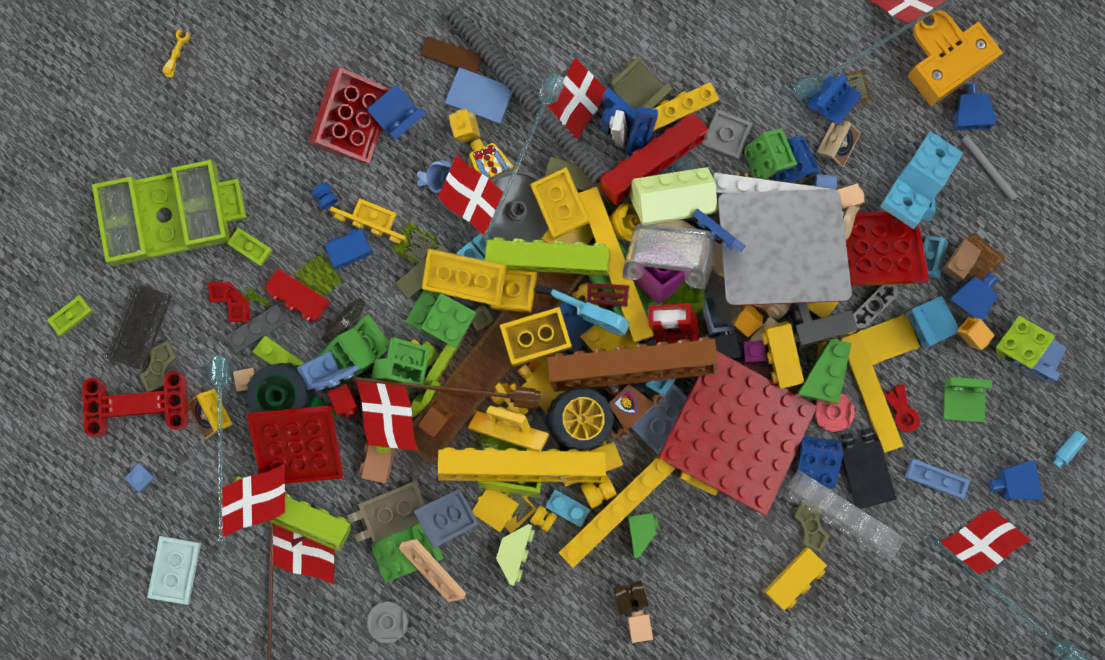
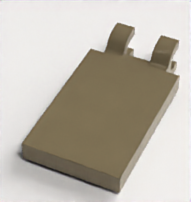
(388, 513)

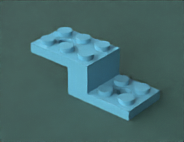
(921, 179)

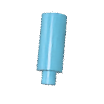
(1069, 449)

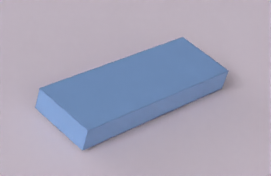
(937, 478)

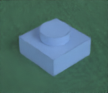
(139, 477)

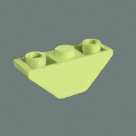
(513, 551)

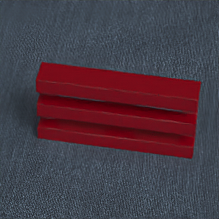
(625, 296)

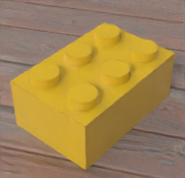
(535, 336)

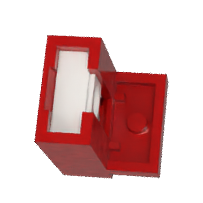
(673, 323)

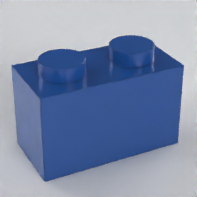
(348, 249)

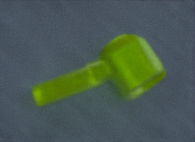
(253, 296)

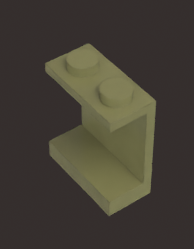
(639, 86)

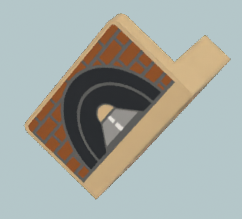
(839, 142)

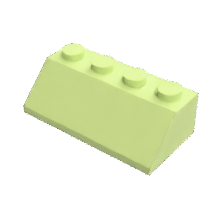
(673, 195)

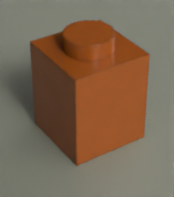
(435, 420)

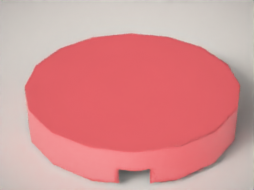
(835, 417)

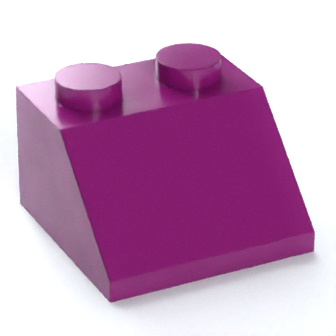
(660, 282)

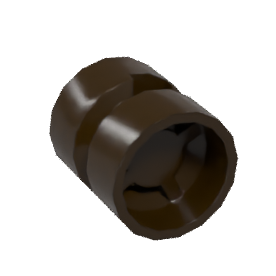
(630, 597)

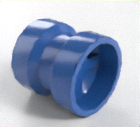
(324, 196)

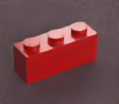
(297, 296)

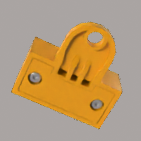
(952, 56)

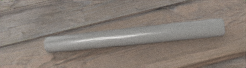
(989, 168)

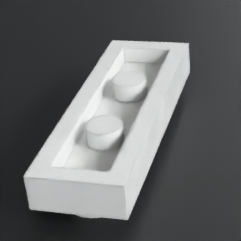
(619, 128)

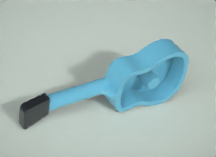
(601, 317)

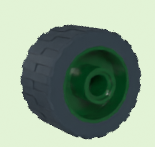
(278, 389)

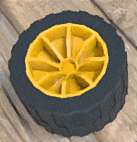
(579, 419)

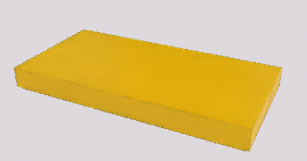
(464, 277)

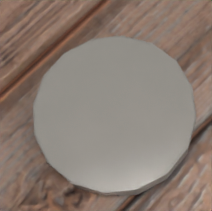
(392, 617)

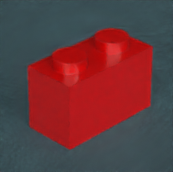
(344, 401)

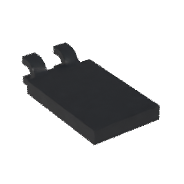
(867, 470)

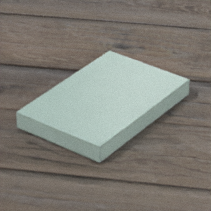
(174, 570)

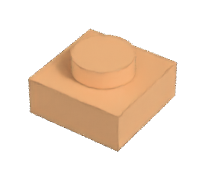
(243, 378)

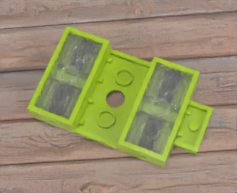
(198, 206)

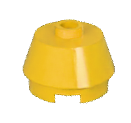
(624, 221)

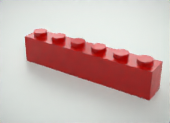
(654, 157)

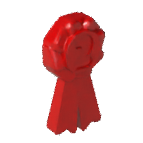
(905, 418)

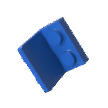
(395, 112)
(805, 161)
(575, 325)
(821, 459)

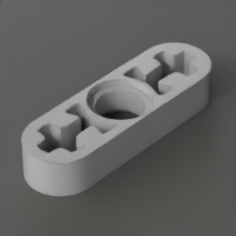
(888, 299)

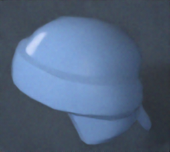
(435, 175)

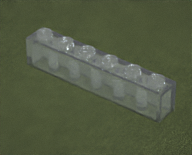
(845, 514)

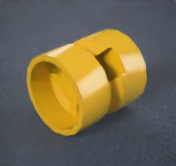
(598, 491)

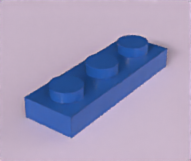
(641, 129)
(718, 232)

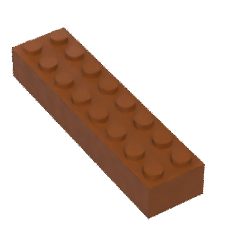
(633, 364)

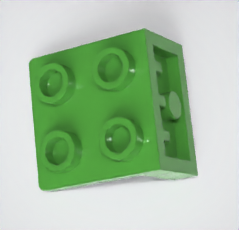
(769, 154)
(965, 399)

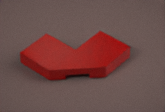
(237, 304)

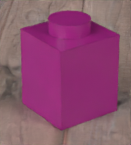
(753, 352)

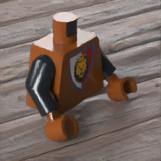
(630, 404)

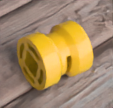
(539, 515)

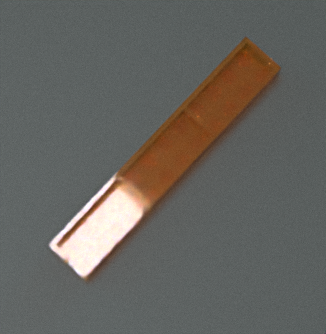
(484, 369)

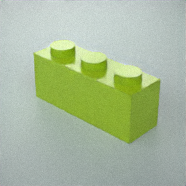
(529, 489)

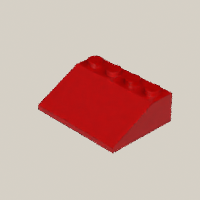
(343, 118)

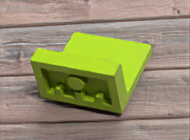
(1024, 343)

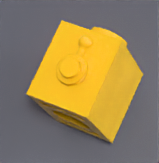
(464, 125)

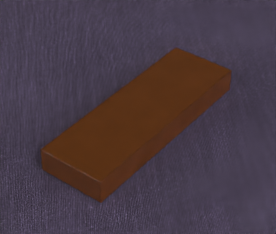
(451, 55)

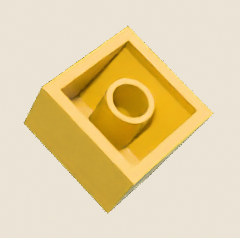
(600, 338)

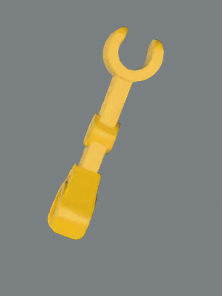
(169, 67)

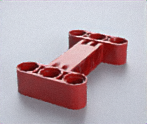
(134, 404)

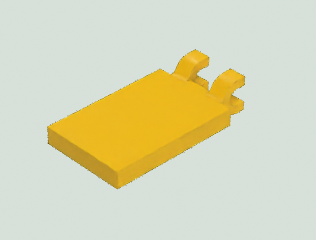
(540, 380)

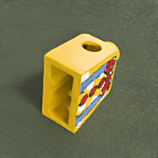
(488, 159)

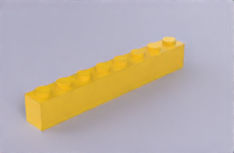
(521, 465)
(615, 511)

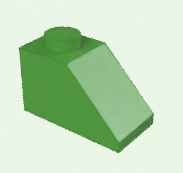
(642, 531)

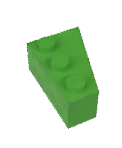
(827, 374)

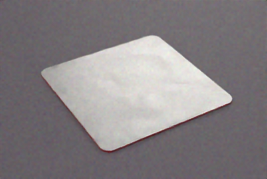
(791, 247)

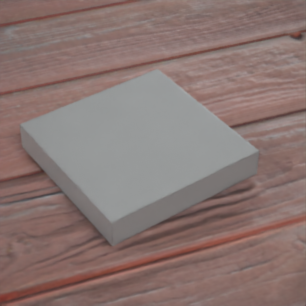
(727, 134)

